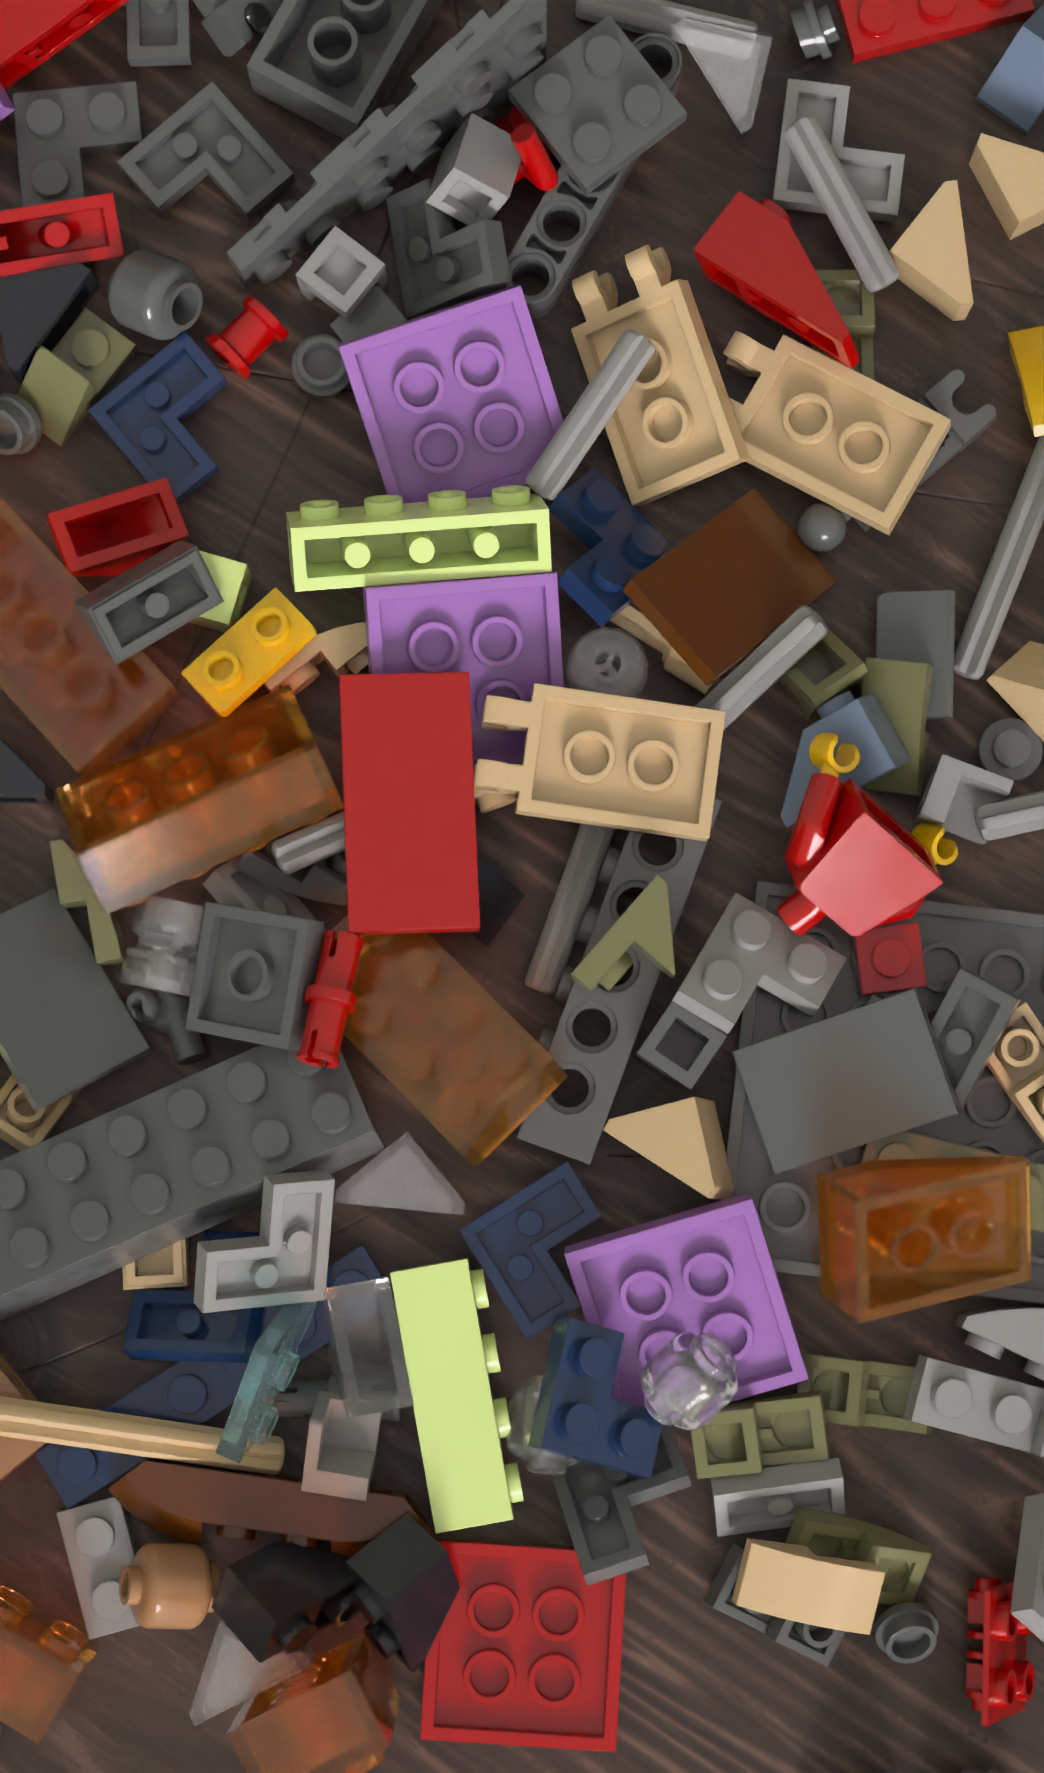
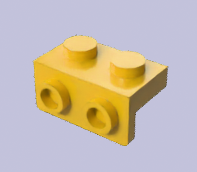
(249, 653)

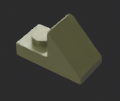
(75, 375)
(642, 925)

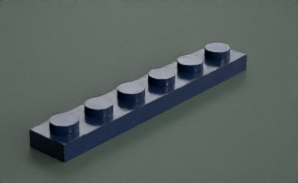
(186, 1394)

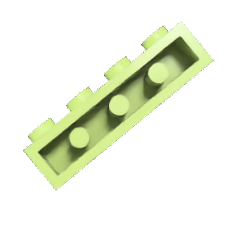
(418, 540)
(453, 1394)

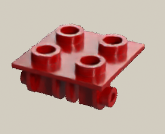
(1004, 1677)

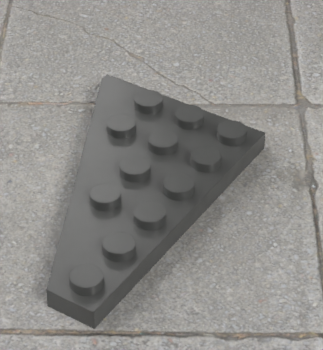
(460, 79)

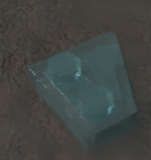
(267, 1372)

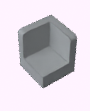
(475, 172)
(341, 273)
(955, 792)
(339, 1450)

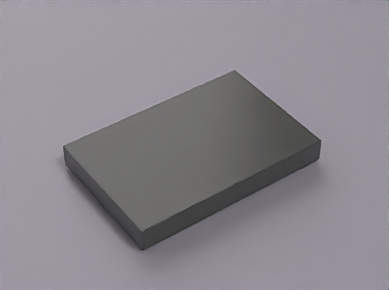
(57, 1005)
(846, 1081)

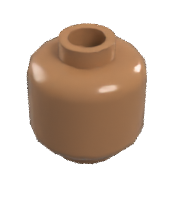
(169, 1585)

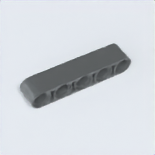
(559, 260)

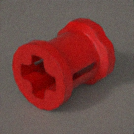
(246, 337)

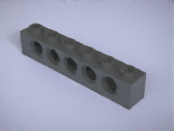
(577, 1129)

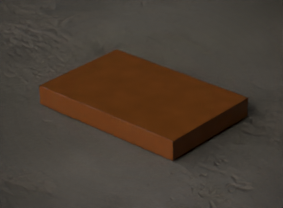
(729, 585)

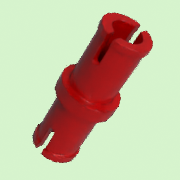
(330, 999)

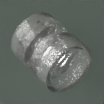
(165, 947)

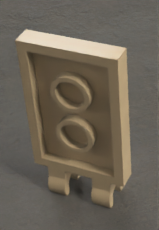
(677, 413)
(833, 430)
(608, 760)

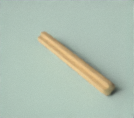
(131, 1435)

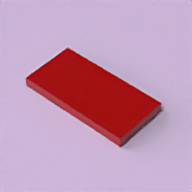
(408, 803)

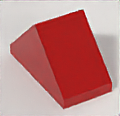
(117, 529)

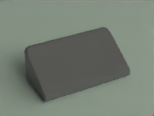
(149, 601)
(920, 630)

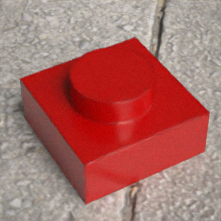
(889, 959)

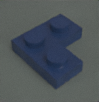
(147, 415)
(618, 544)
(515, 1242)
(172, 1328)
(576, 1406)

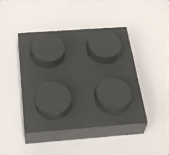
(597, 105)
(253, 975)

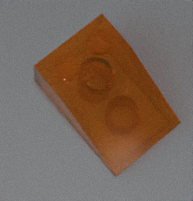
(922, 1231)

